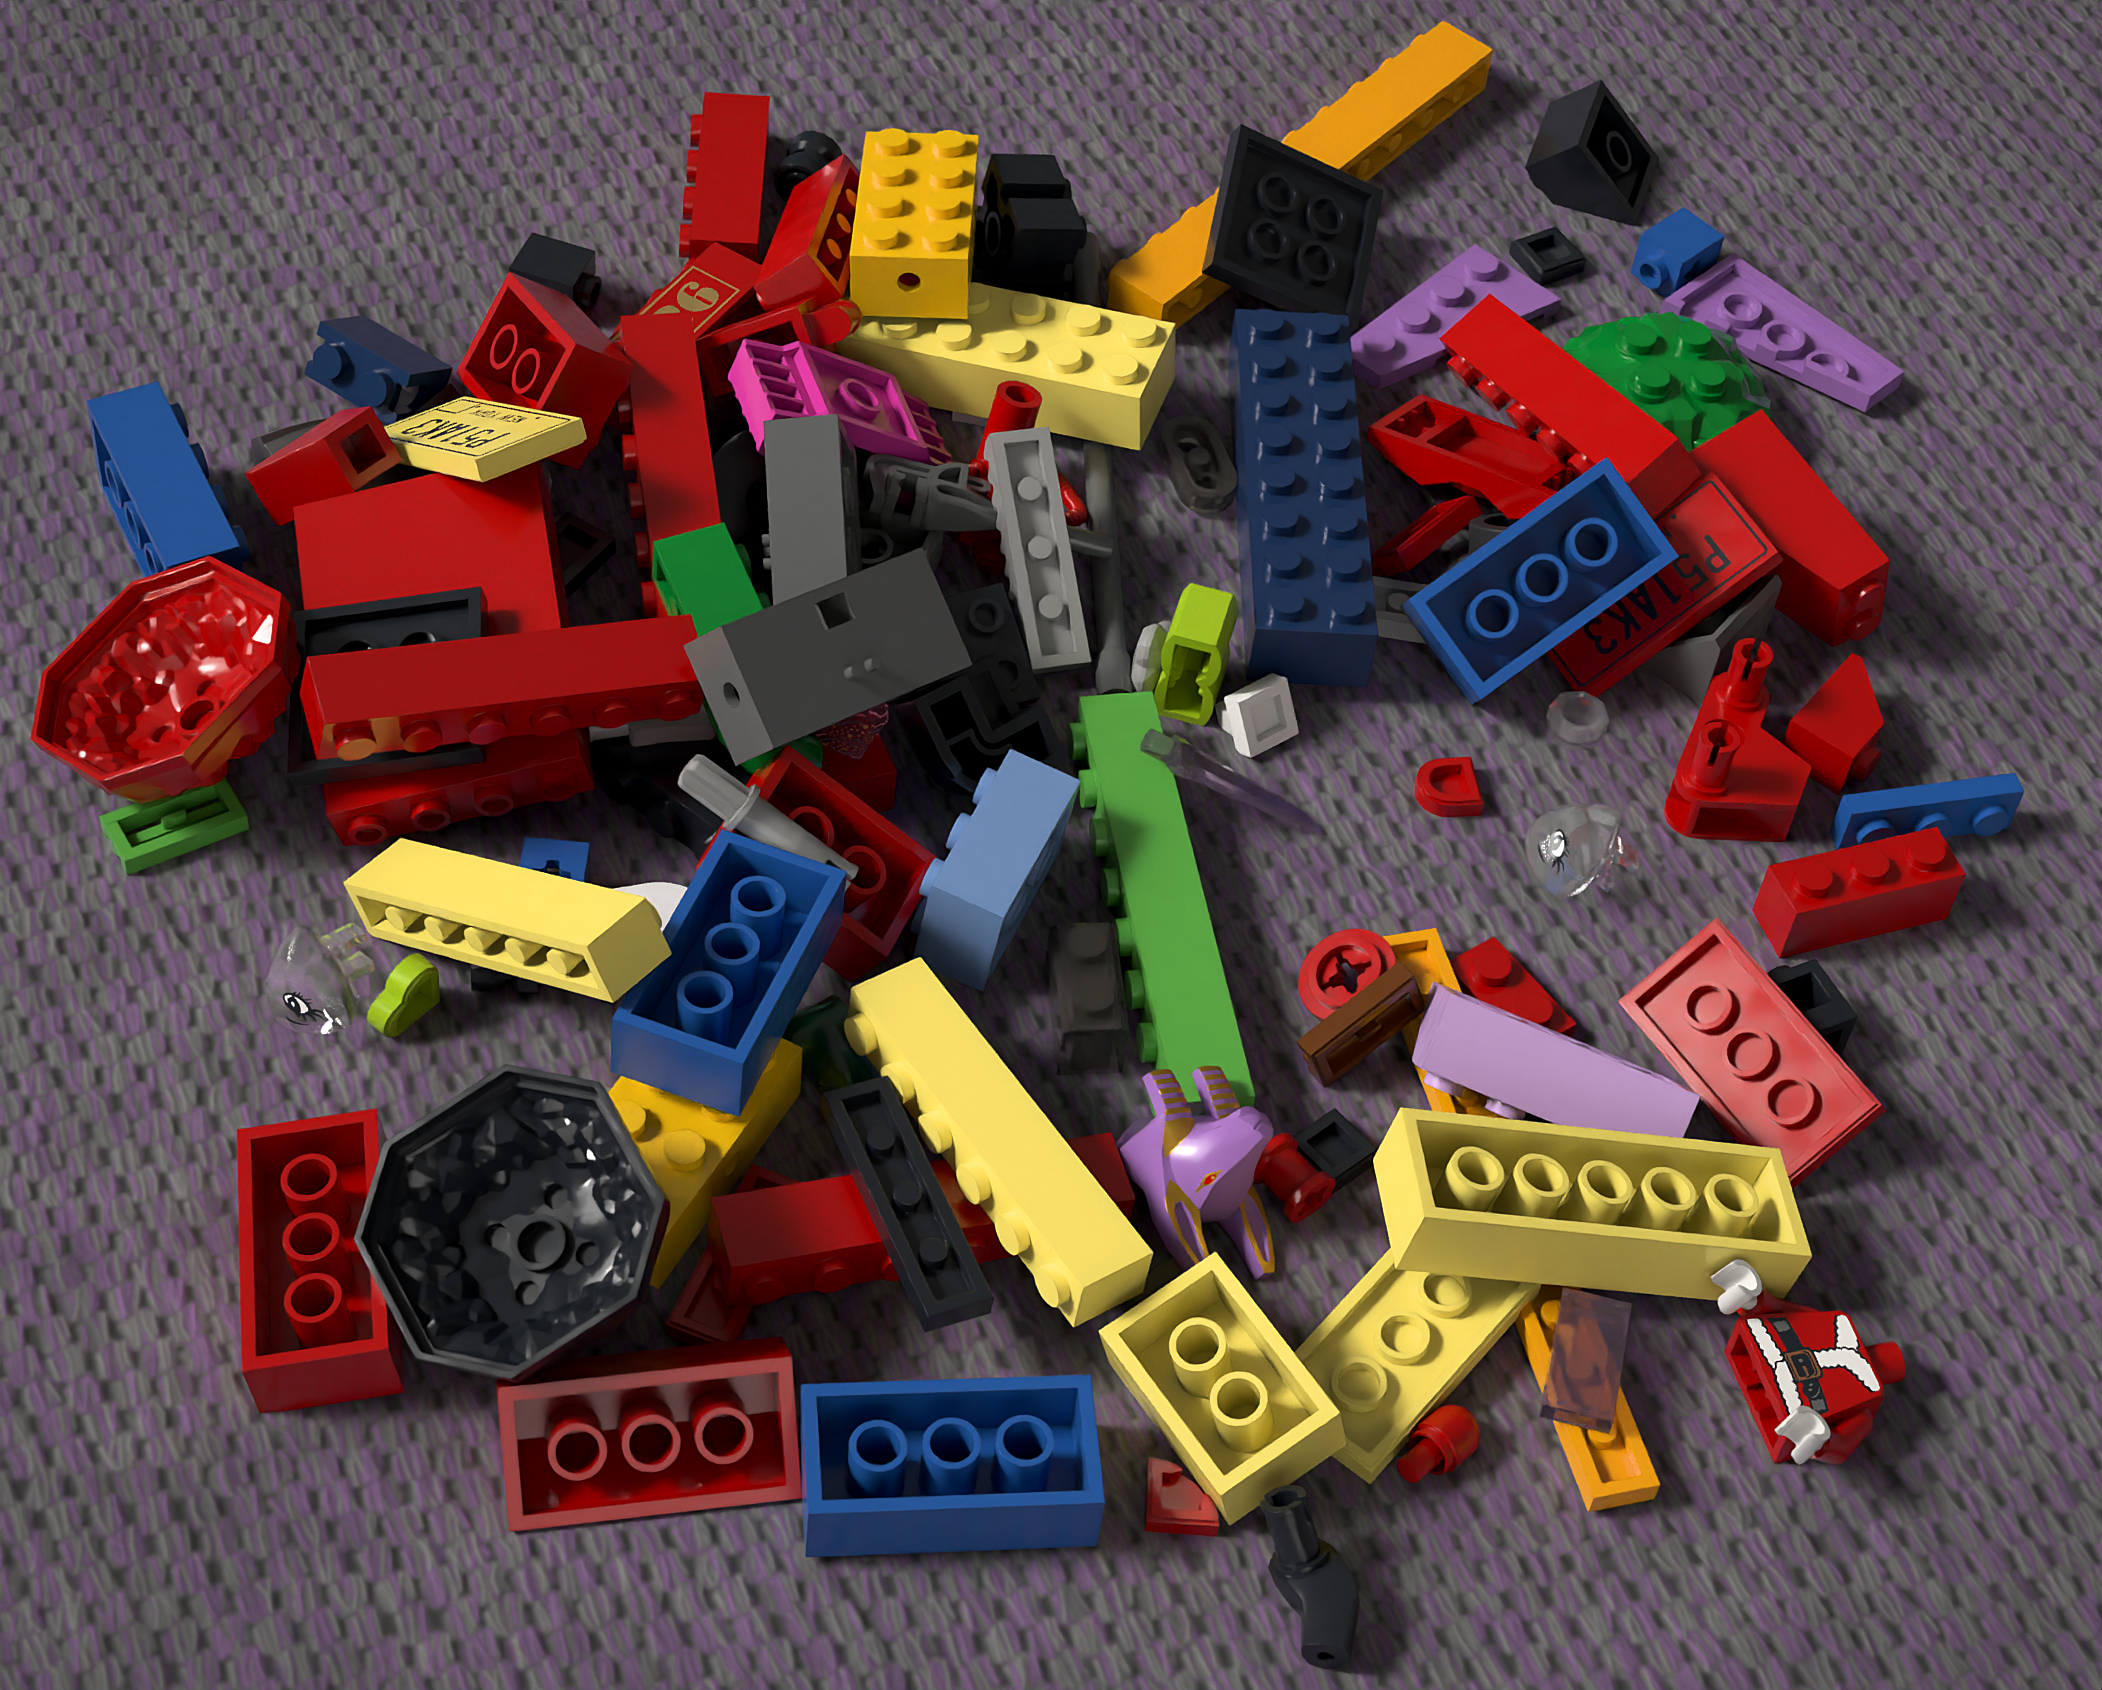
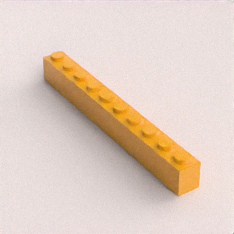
(1354, 134)

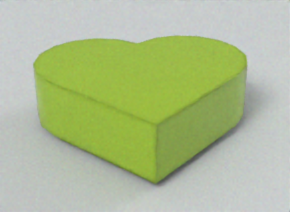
(407, 996)

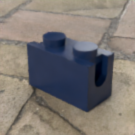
(372, 366)

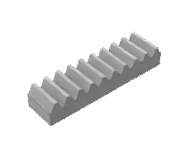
(1037, 549)

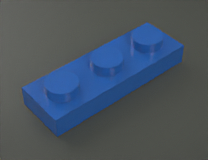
(1954, 807)

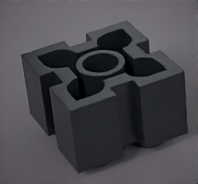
(1028, 226)

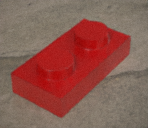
(1500, 980)

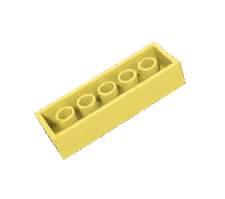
(1093, 365)
(1584, 1206)

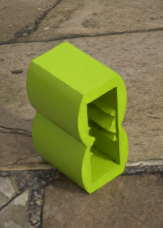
(1196, 654)

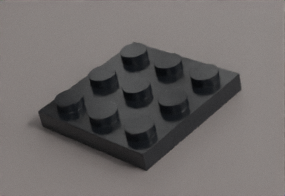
(1291, 228)
(376, 626)

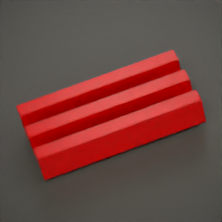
(1424, 536)

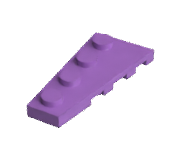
(1408, 333)
(1785, 333)

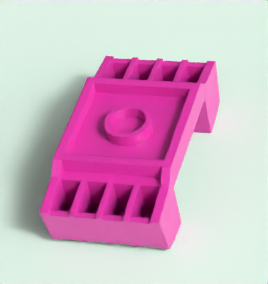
(810, 381)

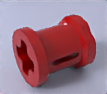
(1292, 1178)

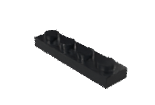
(906, 1204)

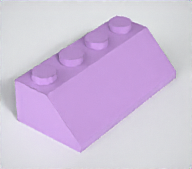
(1542, 1071)

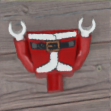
(1803, 1370)

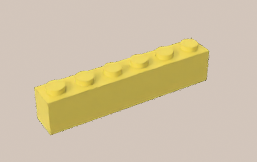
(510, 918)
(998, 1143)

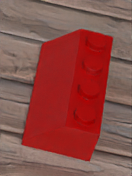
(650, 1434)

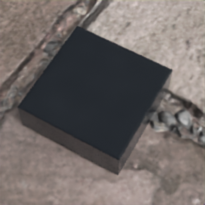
(1547, 256)
(1336, 1148)

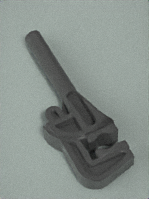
(949, 500)

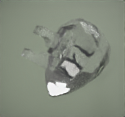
(1574, 845)
(313, 979)

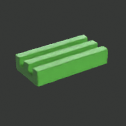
(178, 831)

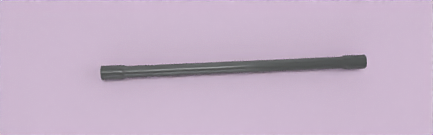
(1112, 660)

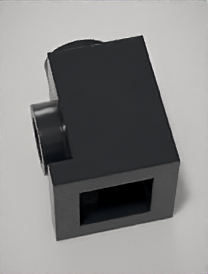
(1817, 1000)

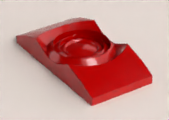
(1470, 452)

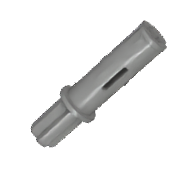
(753, 815)

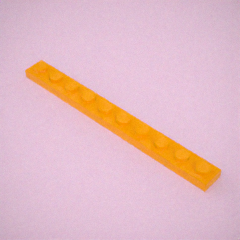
(1607, 1467)

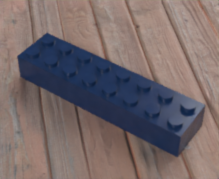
(1300, 500)

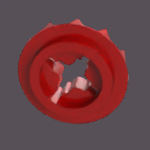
(1323, 969)

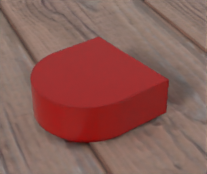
(1449, 788)

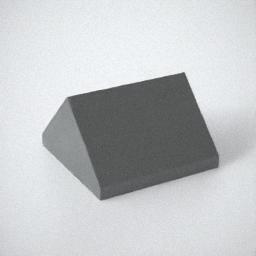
(1708, 646)

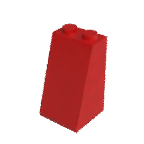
(1830, 565)

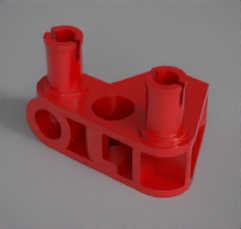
(1732, 772)

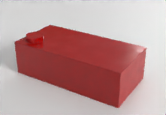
(307, 1299)

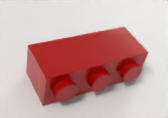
(1858, 892)

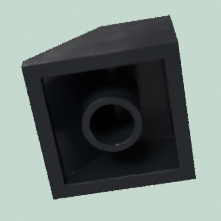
(1592, 156)

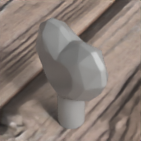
(1147, 657)

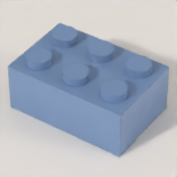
(992, 868)

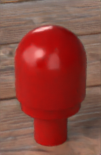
(1445, 1434)

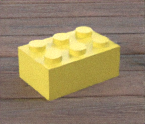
(1223, 1387)

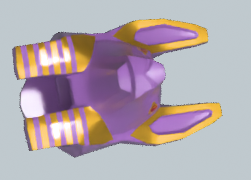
(1201, 1168)

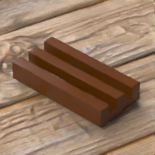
(1362, 1024)

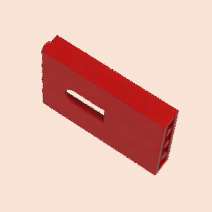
(434, 539)

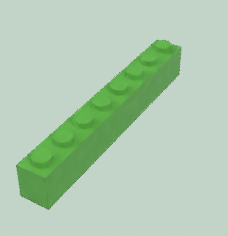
(1156, 896)

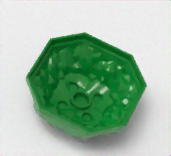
(1675, 372)

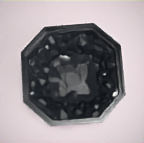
(513, 1224)

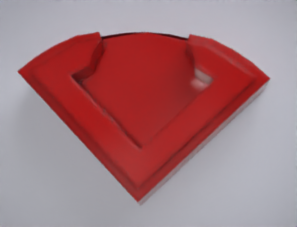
(1176, 1502)

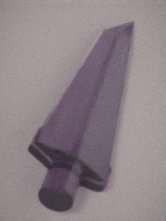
(1200, 767)

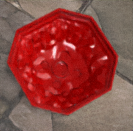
(170, 682)

